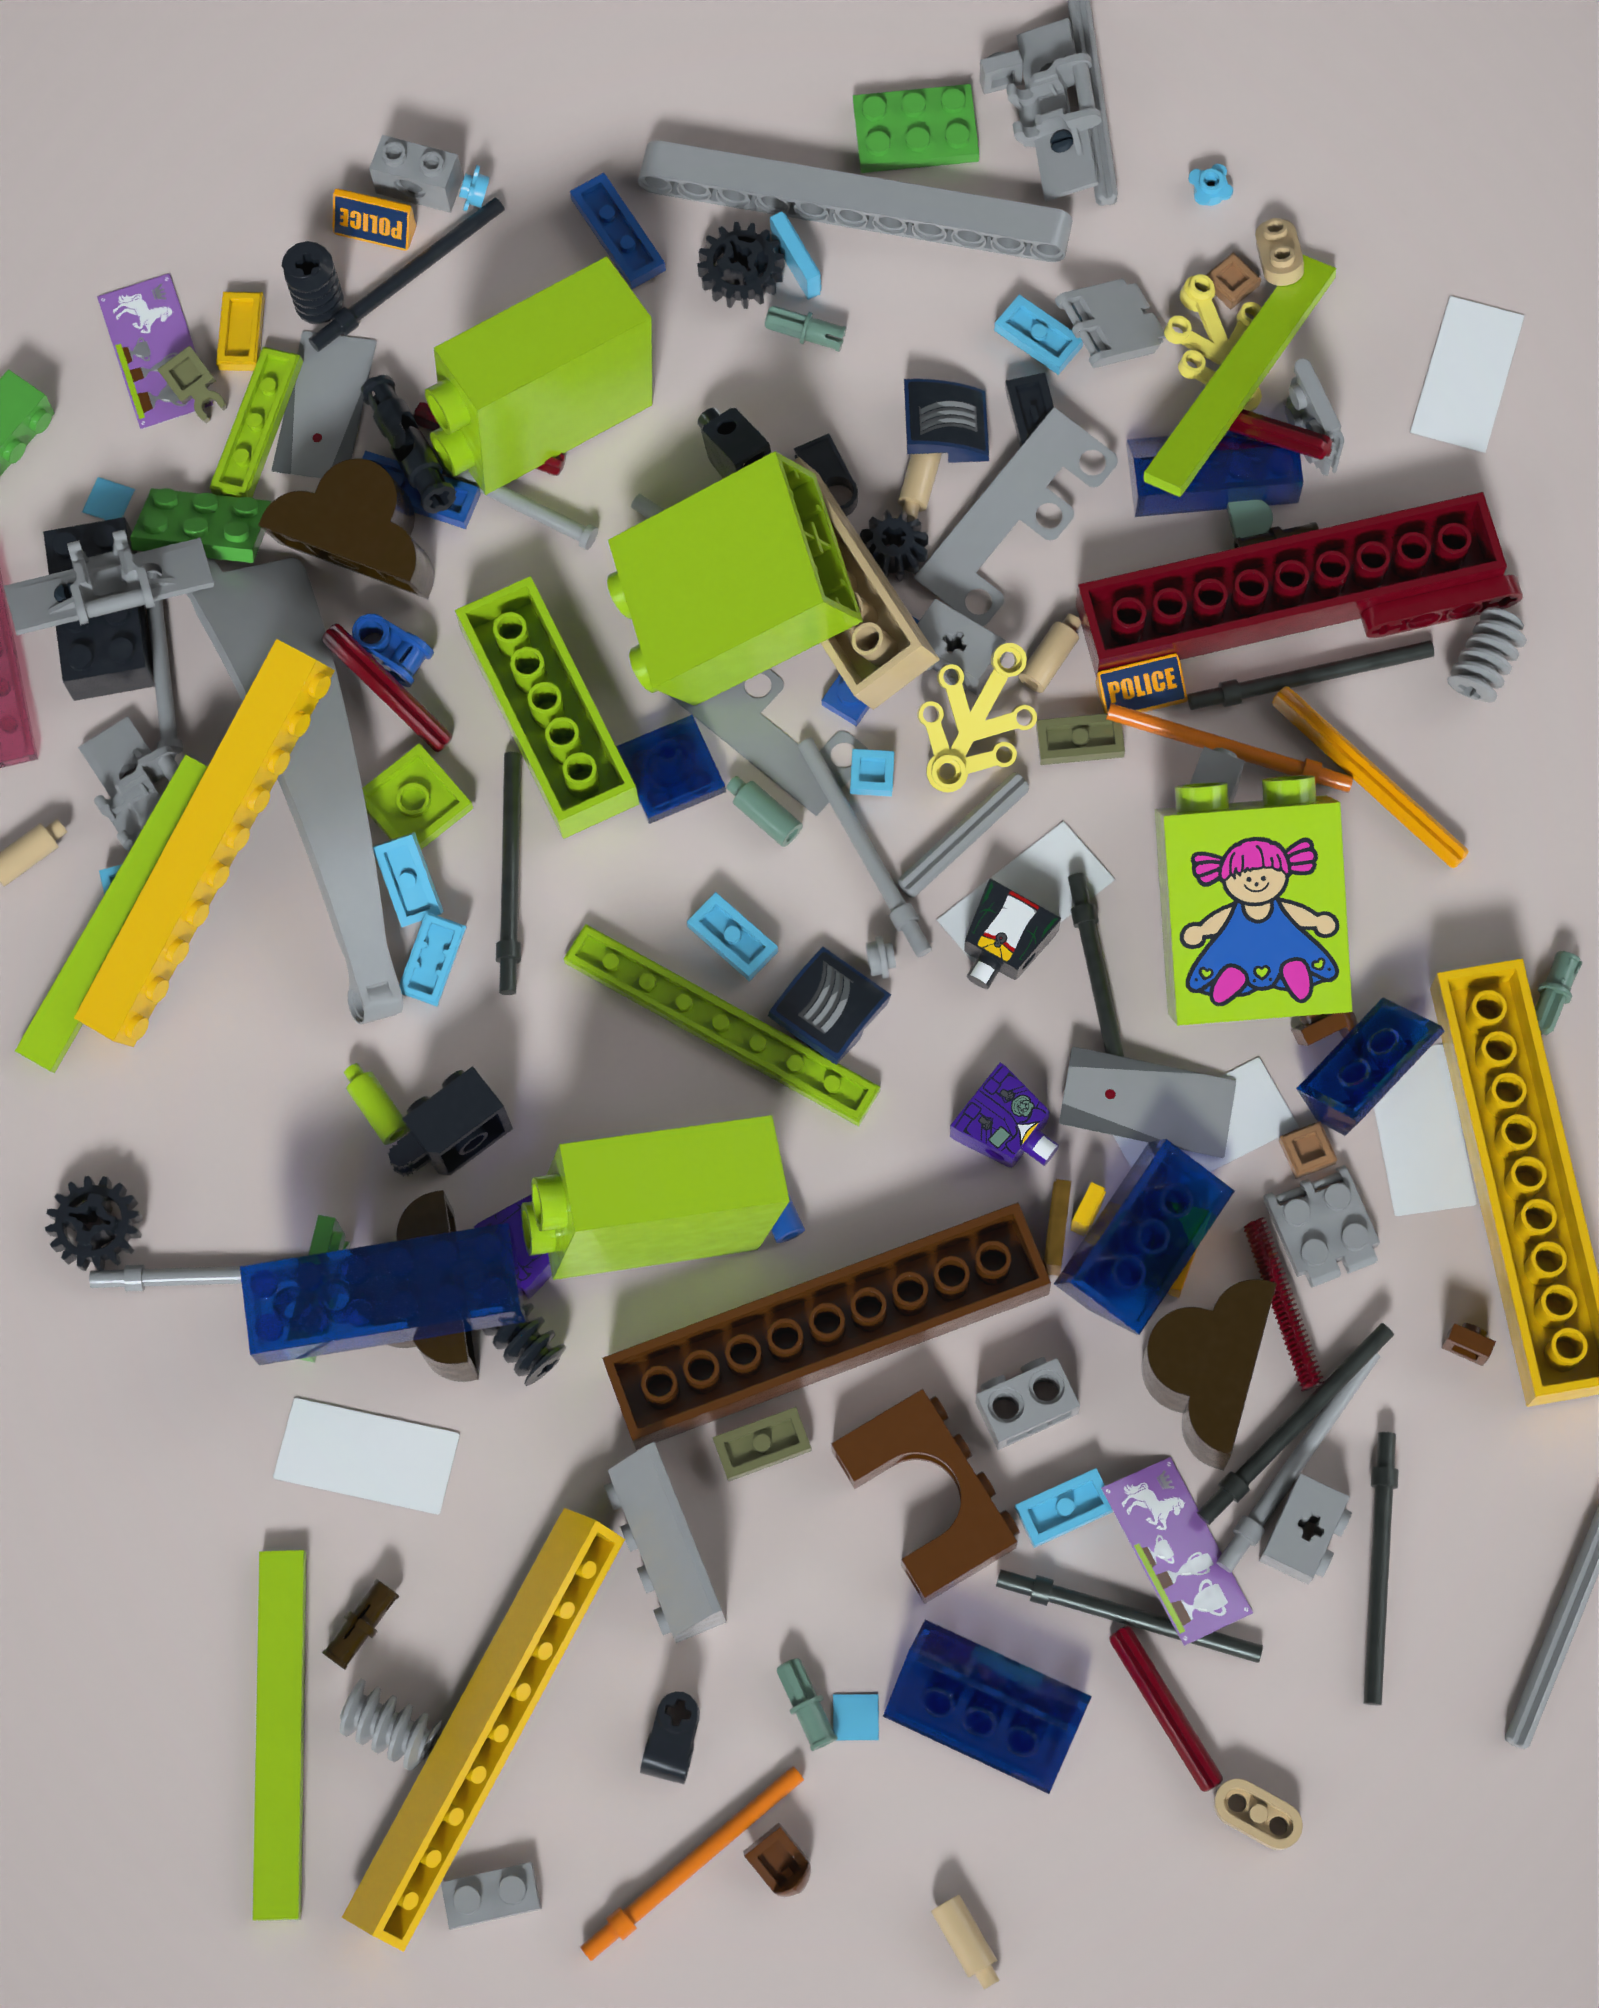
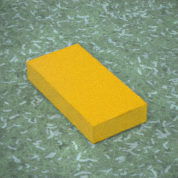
(240, 331)

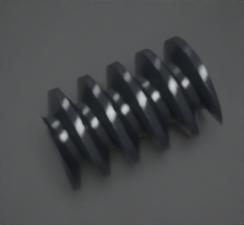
(312, 282)
(527, 1346)

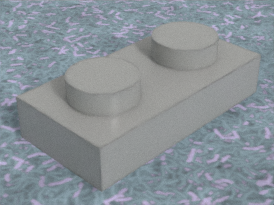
(491, 1895)

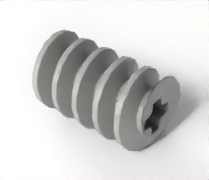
(1488, 655)
(387, 1726)

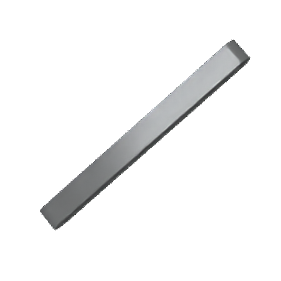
(856, 201)

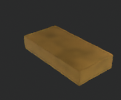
(1057, 1226)

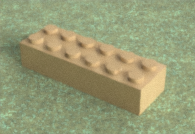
(888, 645)

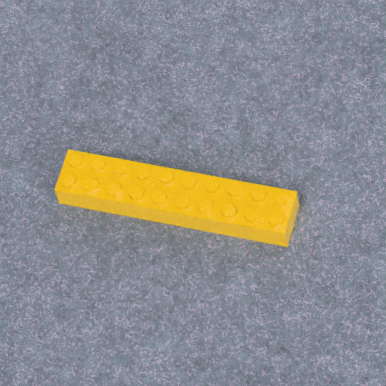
(1522, 1177)

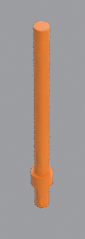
(1243, 751)
(622, 1922)

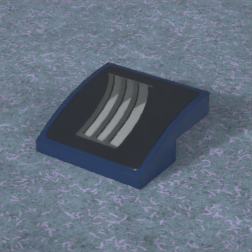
(946, 420)
(829, 1005)

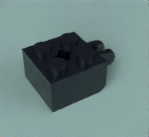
(450, 1126)

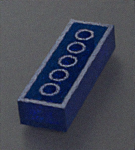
(382, 1294)

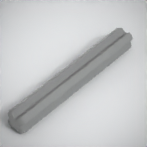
(963, 835)

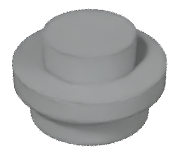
(880, 957)

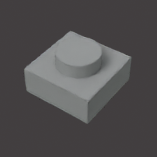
(1000, 70)

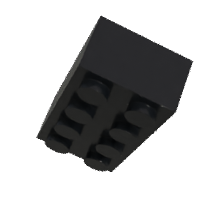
(113, 648)

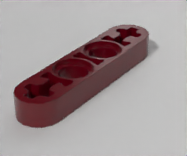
(1440, 606)

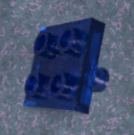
(671, 769)

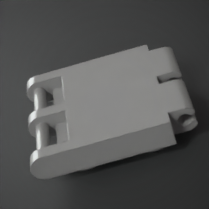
(1112, 321)
(1311, 409)
(1324, 1227)

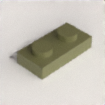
(1079, 739)
(762, 1444)

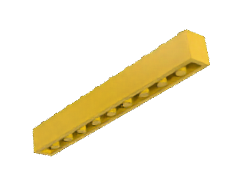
(204, 844)
(483, 1729)

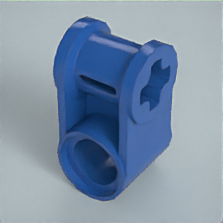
(397, 650)

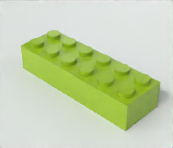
(547, 707)

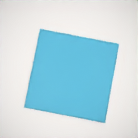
(108, 499)
(856, 1716)

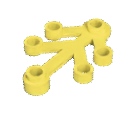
(1218, 345)
(973, 724)

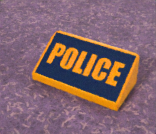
(373, 219)
(1143, 684)

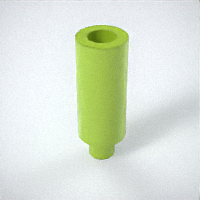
(375, 1104)

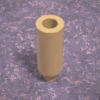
(918, 483)
(1050, 654)
(29, 850)
(966, 1940)

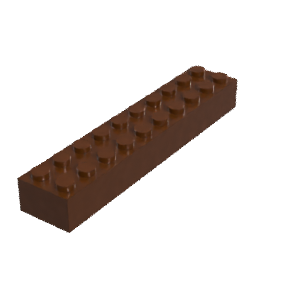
(827, 1325)

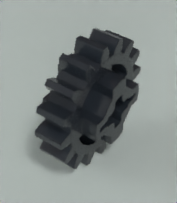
(731, 277)
(90, 1241)

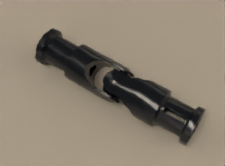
(408, 444)

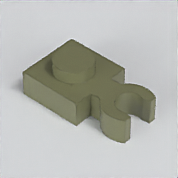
(189, 380)

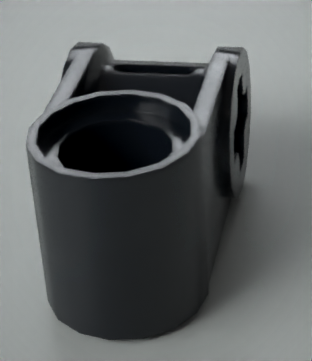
(671, 1746)

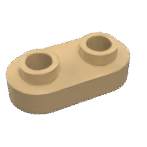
(1279, 252)
(1257, 1814)

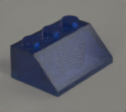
(1367, 1064)

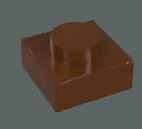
(1469, 1343)

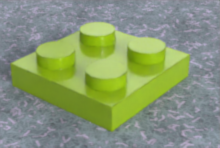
(415, 798)

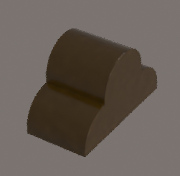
(355, 522)
(449, 1354)
(1205, 1363)

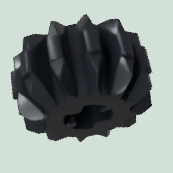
(896, 532)

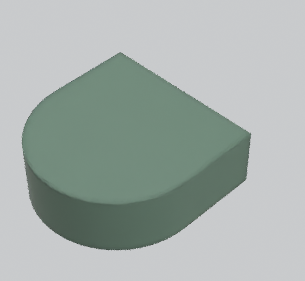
(1249, 518)

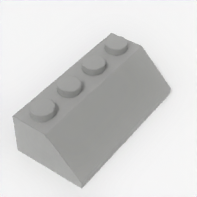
(665, 1545)

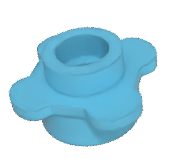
(474, 188)
(1207, 194)

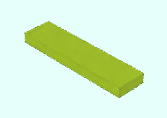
(256, 423)

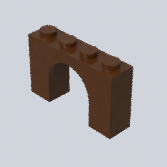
(918, 1432)

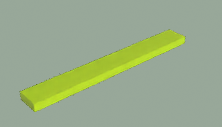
(1237, 379)
(54, 1023)
(722, 1025)
(279, 1736)

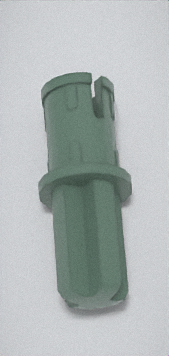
(805, 327)
(1556, 990)
(806, 1704)

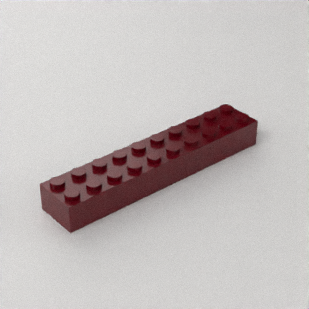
(1287, 583)

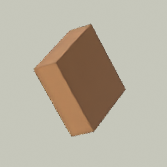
(1233, 280)
(1307, 1150)

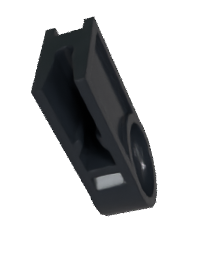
(827, 462)

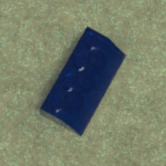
(1234, 472)
(1144, 1236)
(986, 1706)

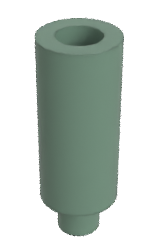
(764, 811)

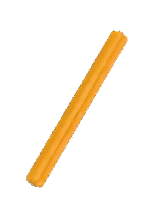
(1370, 777)

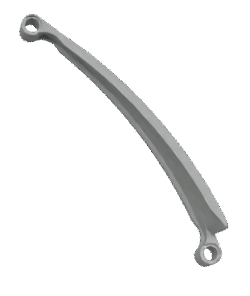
(323, 778)

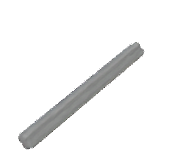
(1085, 42)
(1556, 1641)

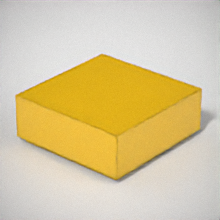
(1088, 1209)

